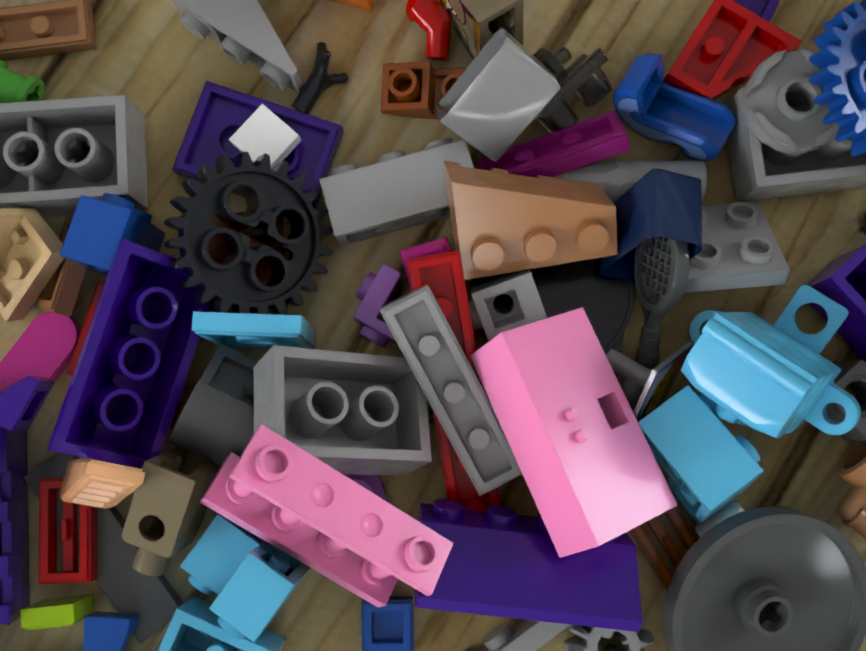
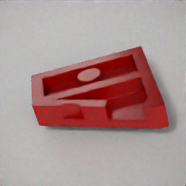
(726, 50)

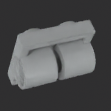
(736, 250)

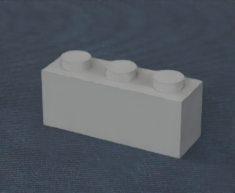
(393, 192)

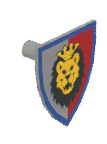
(646, 387)

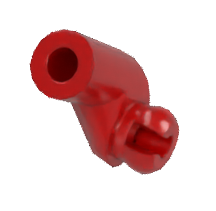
(436, 23)

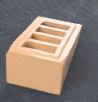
(99, 483)

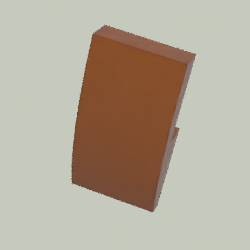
(416, 88)

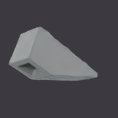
(242, 35)

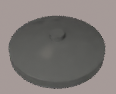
(768, 585)

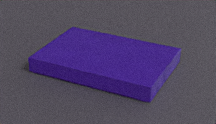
(224, 111)

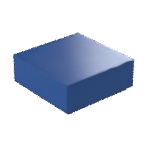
(388, 626)

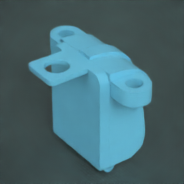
(770, 371)

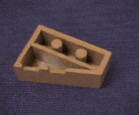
(525, 221)

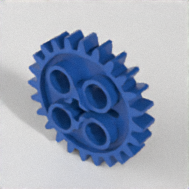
(844, 74)

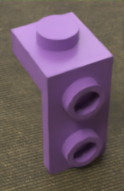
(375, 293)

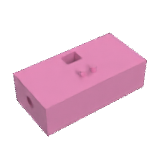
(572, 431)

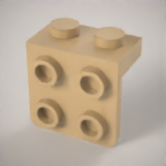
(27, 259)

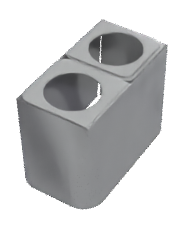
(497, 96)

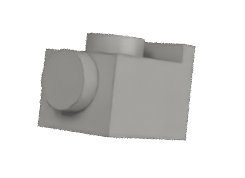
(524, 309)

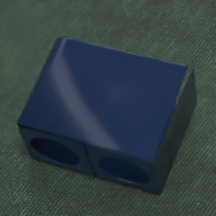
(655, 206)

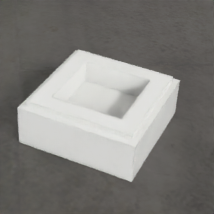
(265, 135)

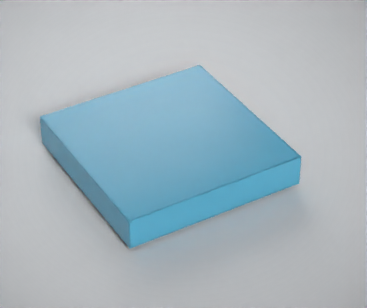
(254, 330)

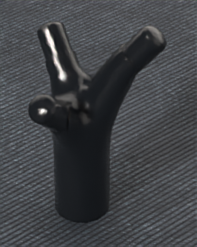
(318, 81)

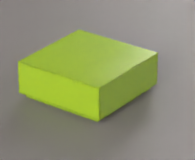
(56, 612)

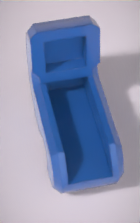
(670, 112)

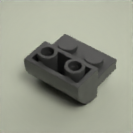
(219, 409)

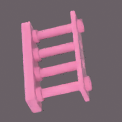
(325, 519)

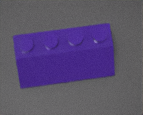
(130, 362)
(511, 570)

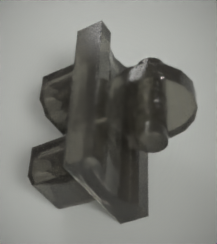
(581, 76)

